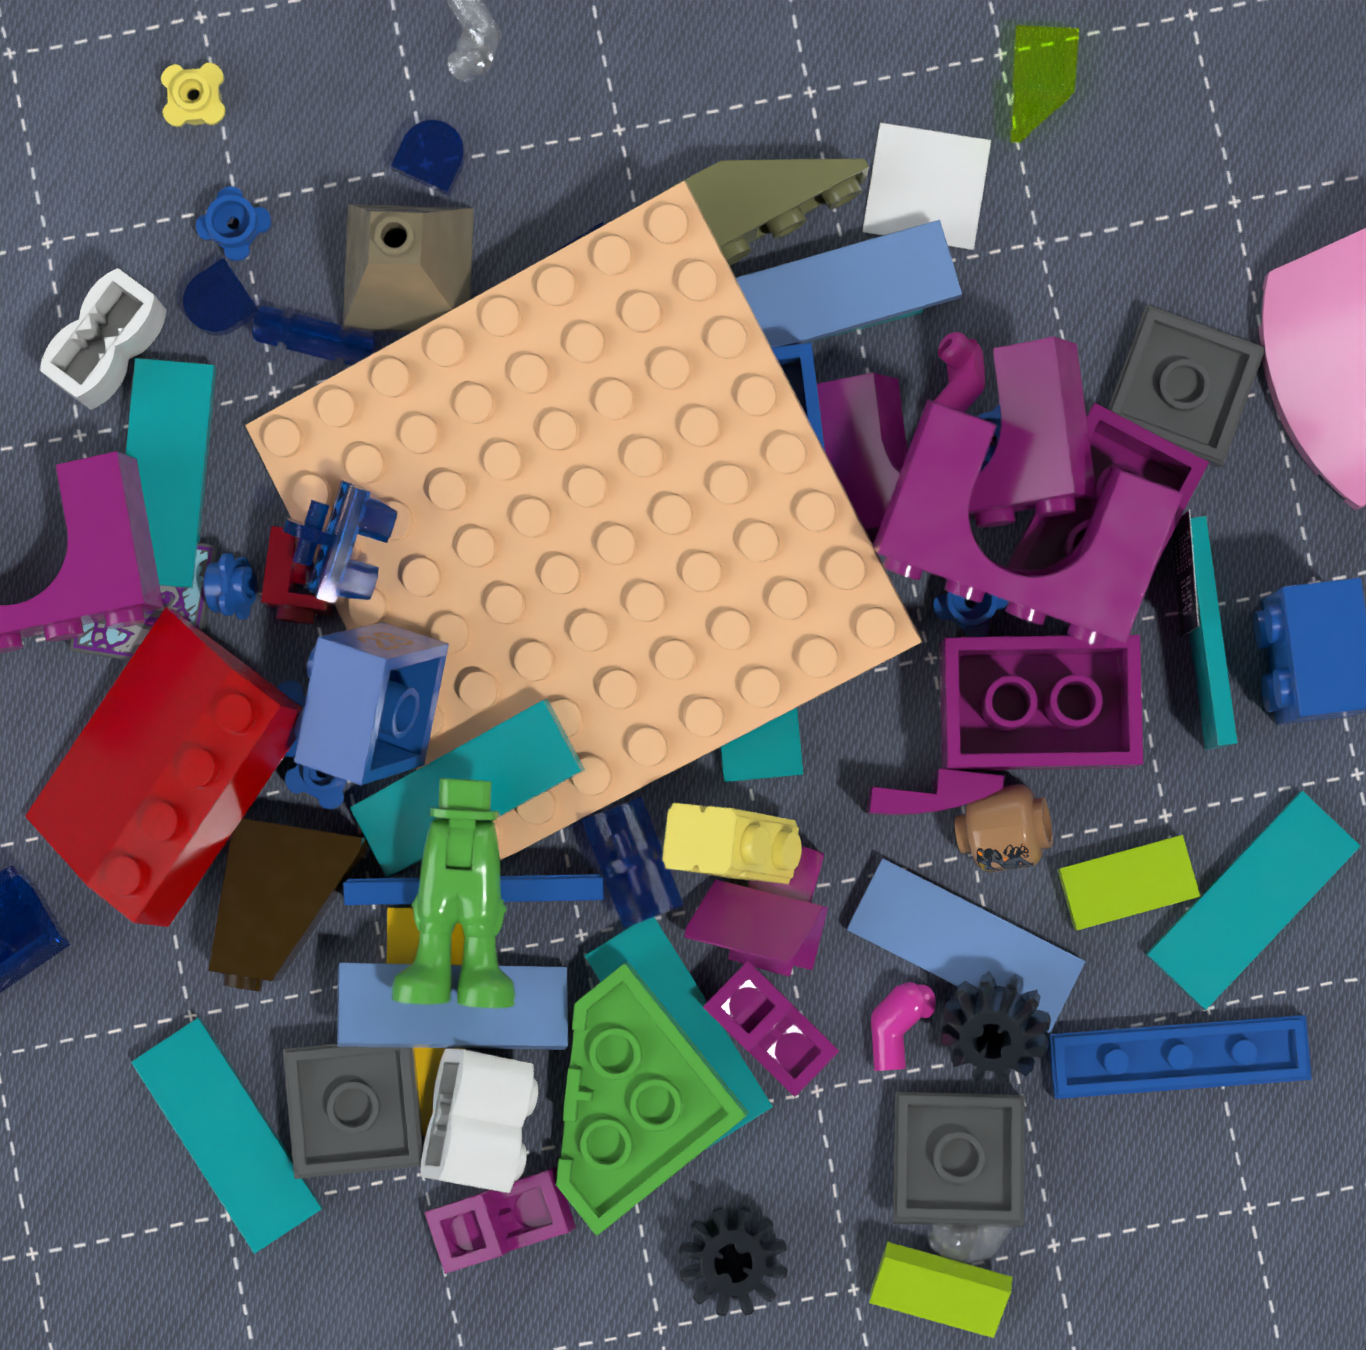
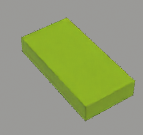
(1128, 882)
(940, 1289)

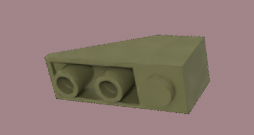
(770, 196)

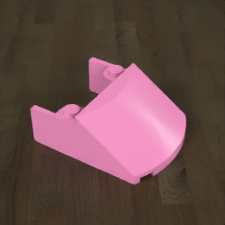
(1318, 360)

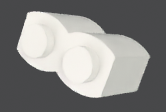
(113, 326)
(479, 1120)

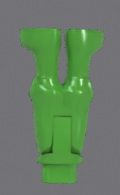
(463, 887)

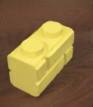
(731, 843)

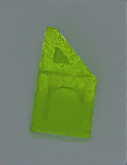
(1041, 75)

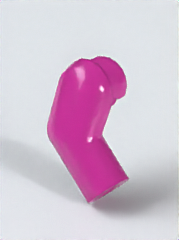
(964, 371)
(894, 1018)

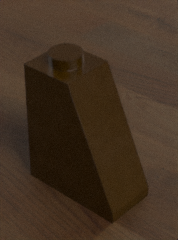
(275, 896)

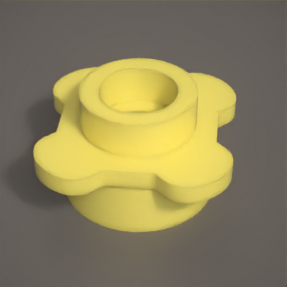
(206, 108)

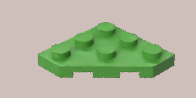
(634, 1100)

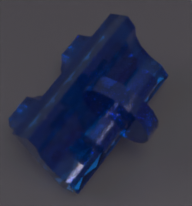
(334, 569)
(632, 862)

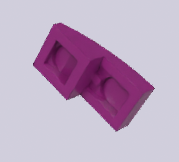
(950, 791)
(771, 1029)
(499, 1222)

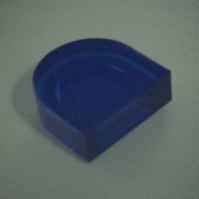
(431, 155)
(218, 301)

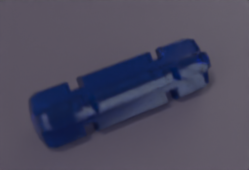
(312, 336)

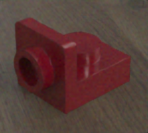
(282, 582)

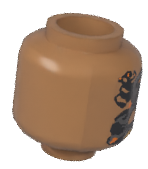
(1005, 829)

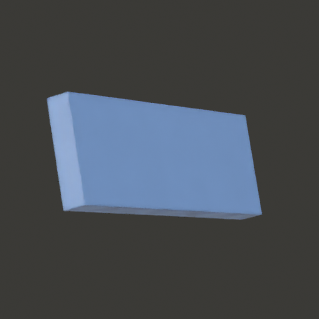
(853, 286)
(959, 938)
(374, 1020)

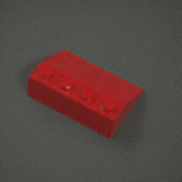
(164, 771)

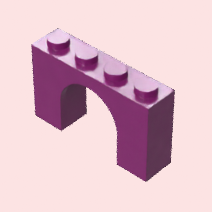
(1040, 452)
(107, 561)
(1091, 588)

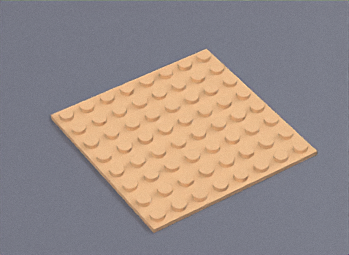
(600, 510)

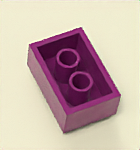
(1116, 444)
(1040, 703)

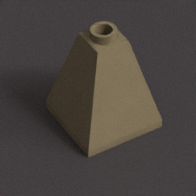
(405, 265)

